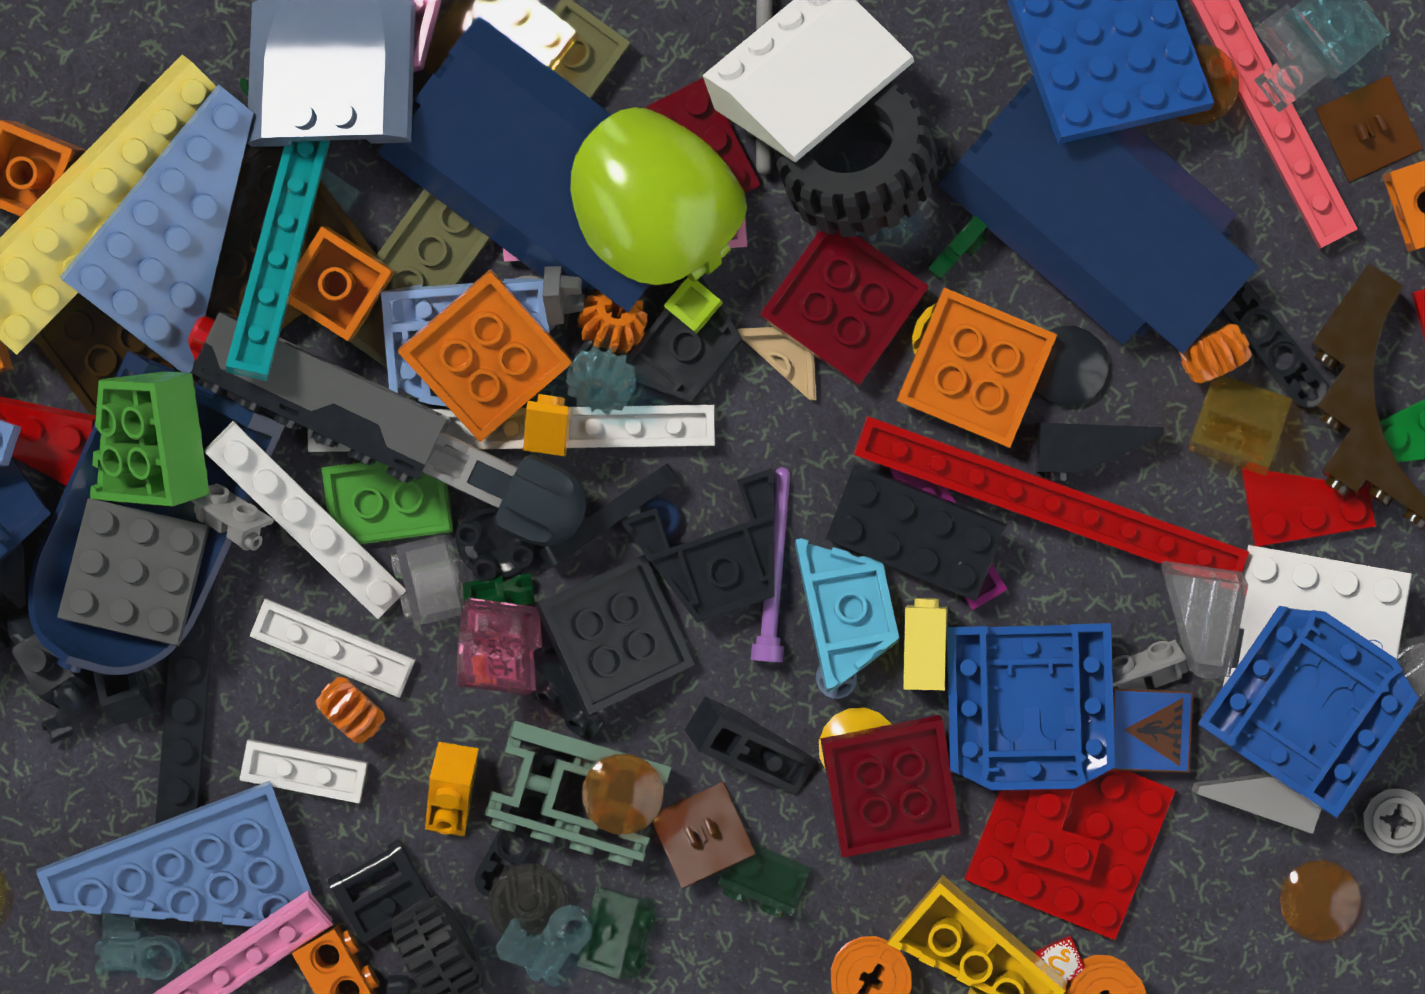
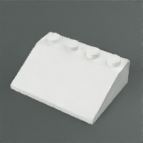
(805, 73)

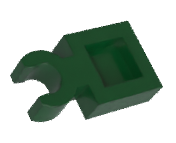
(966, 241)
(517, 590)

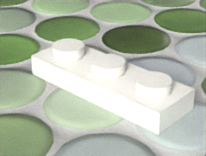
(304, 771)

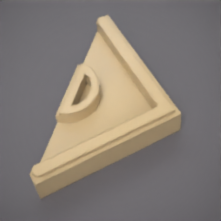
(785, 356)

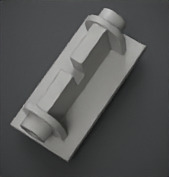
(226, 509)
(1161, 661)

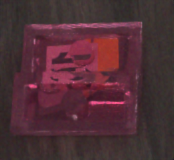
(498, 646)

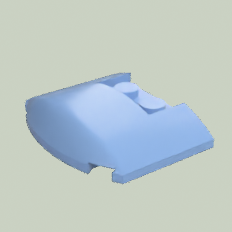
(412, 307)

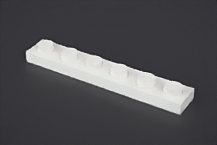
(304, 519)

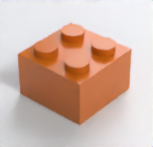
(30, 164)
(338, 283)

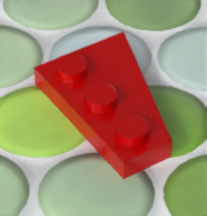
(48, 437)
(1300, 507)

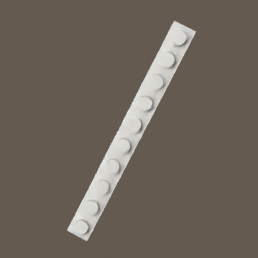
(626, 428)

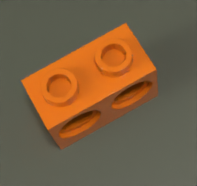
(325, 977)

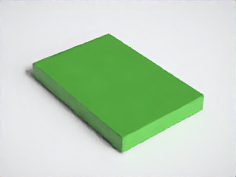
(384, 508)

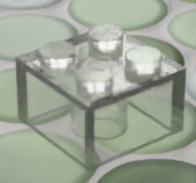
(429, 579)

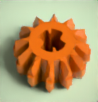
(610, 324)
(1216, 353)
(350, 710)

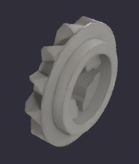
(1406, 836)

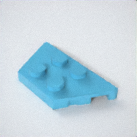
(846, 610)

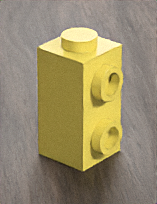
(925, 645)

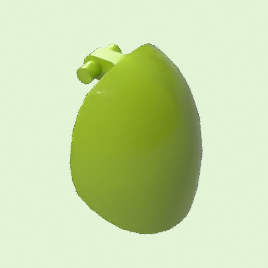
(655, 198)

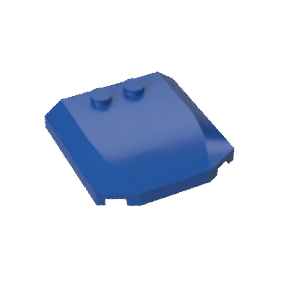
(1031, 705)
(1312, 705)

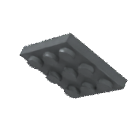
(133, 572)

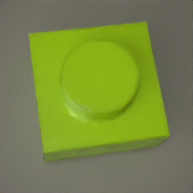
(693, 304)

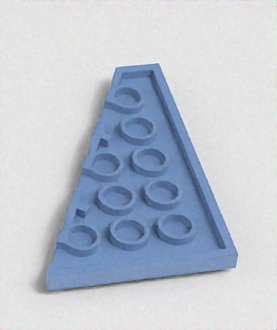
(163, 242)
(209, 864)

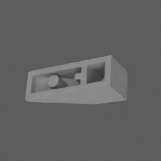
(1264, 797)

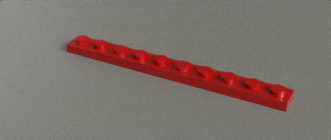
(1042, 498)

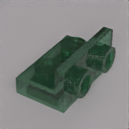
(767, 879)
(618, 933)

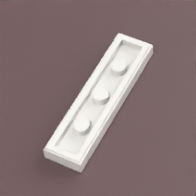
(332, 647)

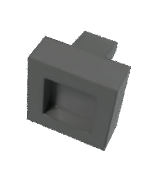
(561, 295)

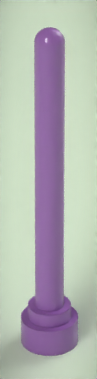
(768, 645)

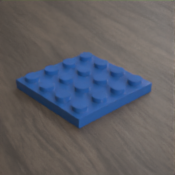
(1110, 63)

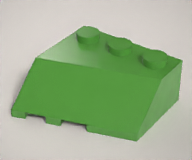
(149, 440)

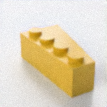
(971, 945)

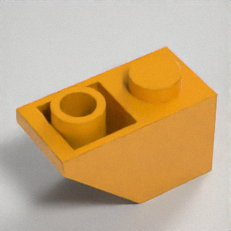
(547, 425)
(451, 788)

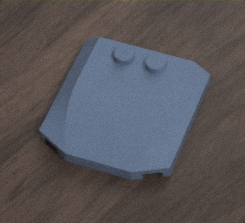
(331, 71)

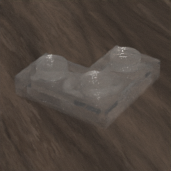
(1296, 66)

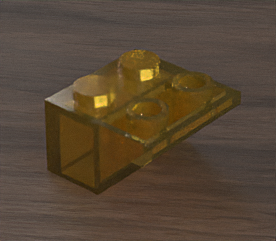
(1240, 424)

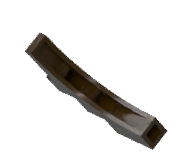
(1350, 344)

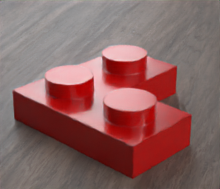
(1043, 840)

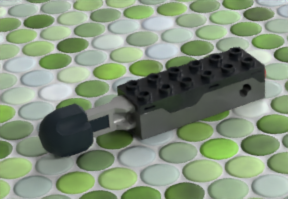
(342, 407)

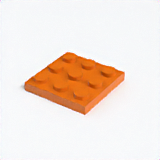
(485, 355)
(976, 367)

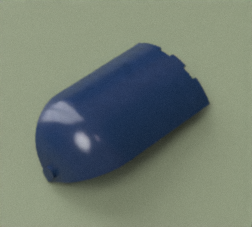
(111, 651)

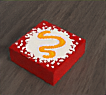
(1062, 957)

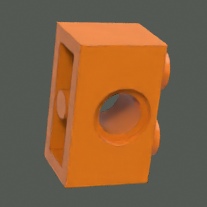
(1403, 189)

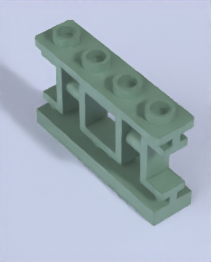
(565, 825)

